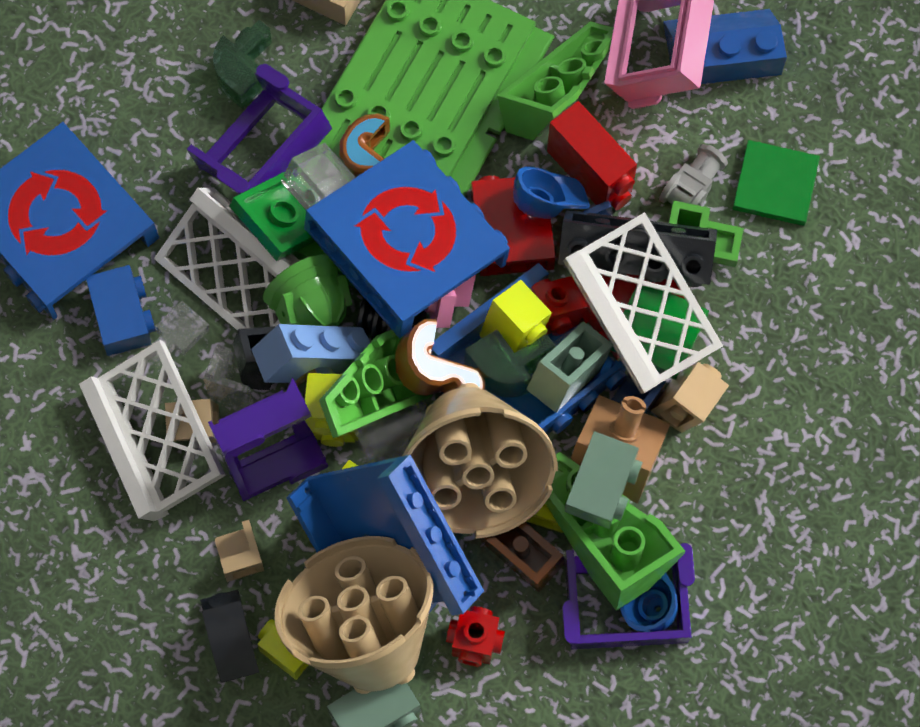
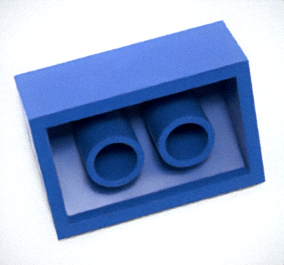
(739, 46)

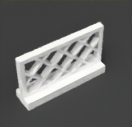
(219, 215)
(612, 318)
(124, 446)

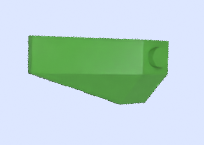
(554, 82)
(368, 388)
(618, 559)

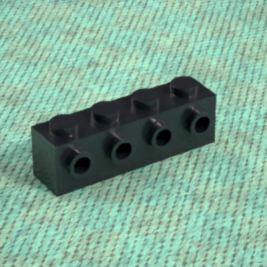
(688, 246)

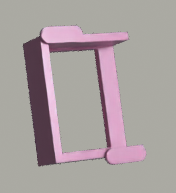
(688, 55)

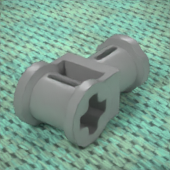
(694, 181)

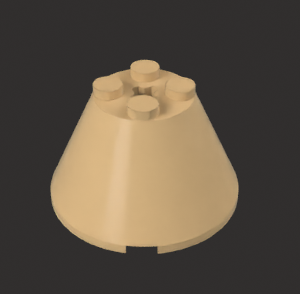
(483, 461)
(358, 612)

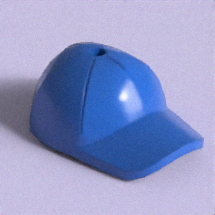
(547, 193)
(642, 613)

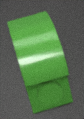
(728, 236)

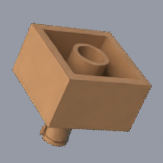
(629, 425)

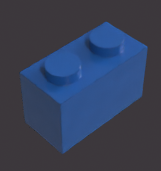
(119, 310)

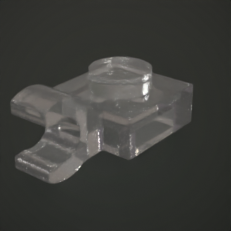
(180, 331)

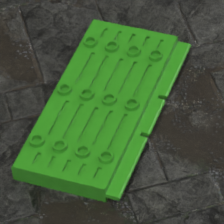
(436, 79)

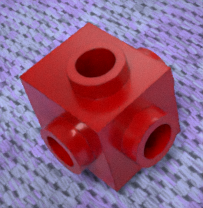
(564, 302)
(475, 650)

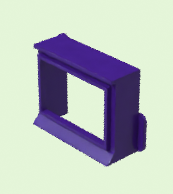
(305, 137)
(284, 461)
(682, 575)

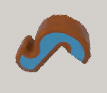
(360, 141)
(428, 373)

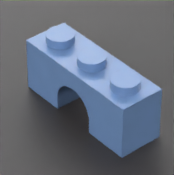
(297, 349)

